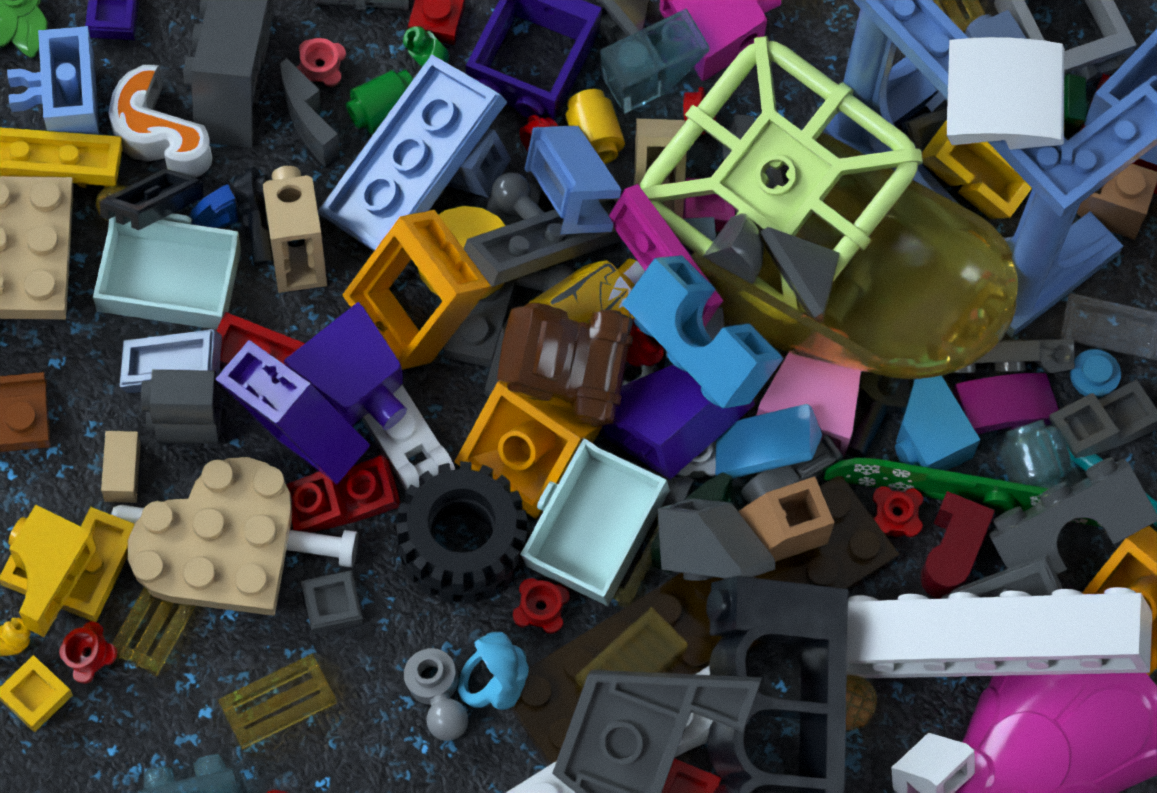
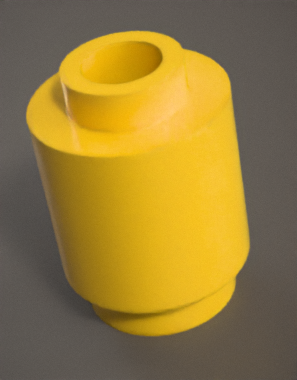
(597, 121)

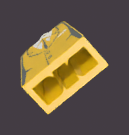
(593, 289)

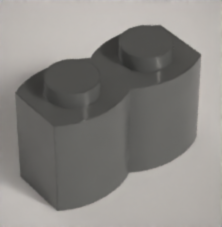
(183, 406)

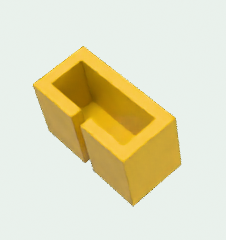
(983, 172)

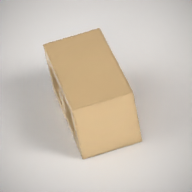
(121, 466)

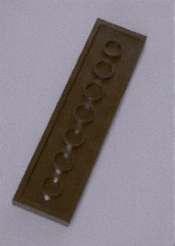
(851, 557)

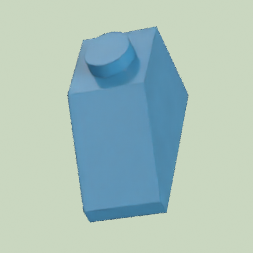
(935, 428)

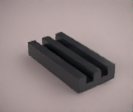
(152, 198)

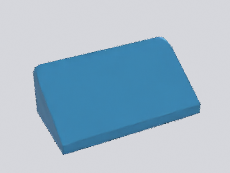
(768, 441)

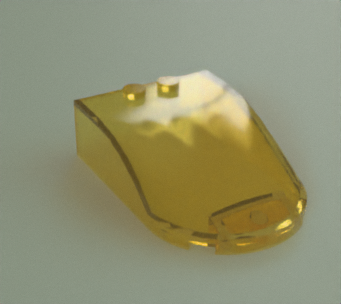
(910, 306)

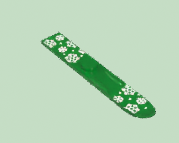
(935, 483)

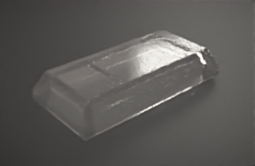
(1110, 326)

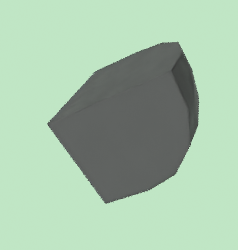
(738, 248)

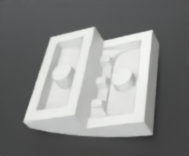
(1006, 92)

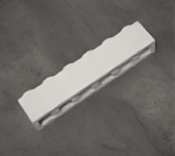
(999, 634)

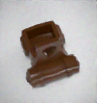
(567, 359)

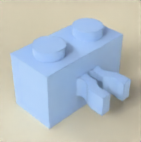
(64, 84)

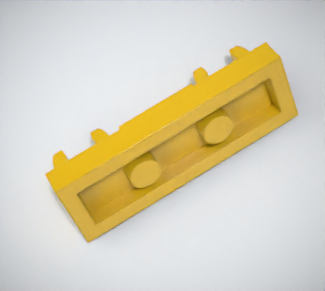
(41, 153)

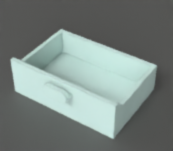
(168, 272)
(594, 522)

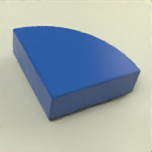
(216, 209)

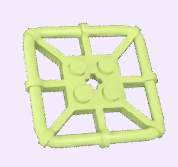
(776, 143)

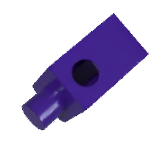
(353, 369)

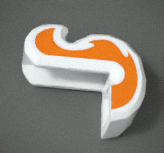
(153, 134)

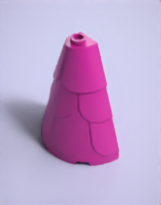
(1063, 734)

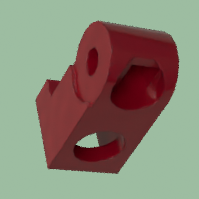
(953, 559)

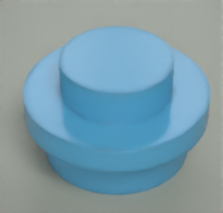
(1095, 373)

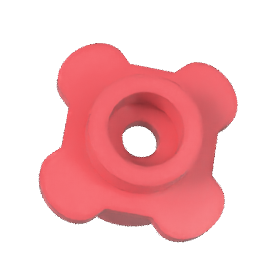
(327, 51)

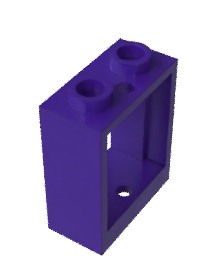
(568, 17)
(293, 411)

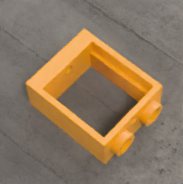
(444, 266)

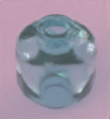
(1035, 455)

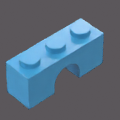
(670, 308)

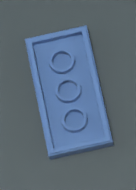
(412, 152)

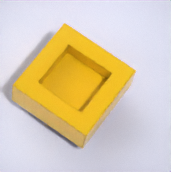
(34, 693)

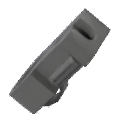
(769, 480)

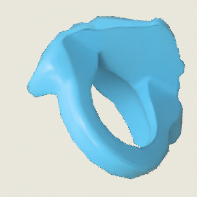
(507, 665)

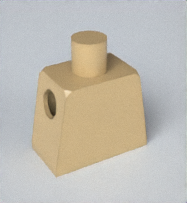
(291, 217)

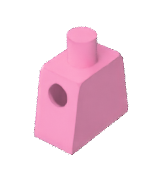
(825, 387)

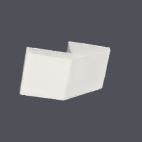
(934, 766)

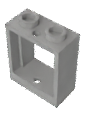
(1090, 59)

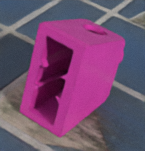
(725, 26)

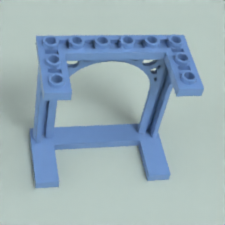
(1046, 248)

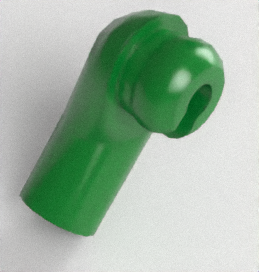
(423, 44)

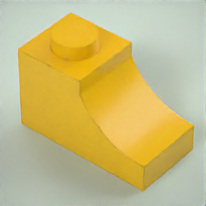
(54, 559)

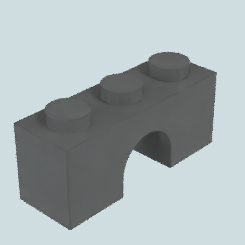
(1107, 496)

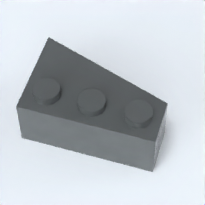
(227, 67)

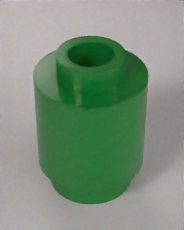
(376, 98)

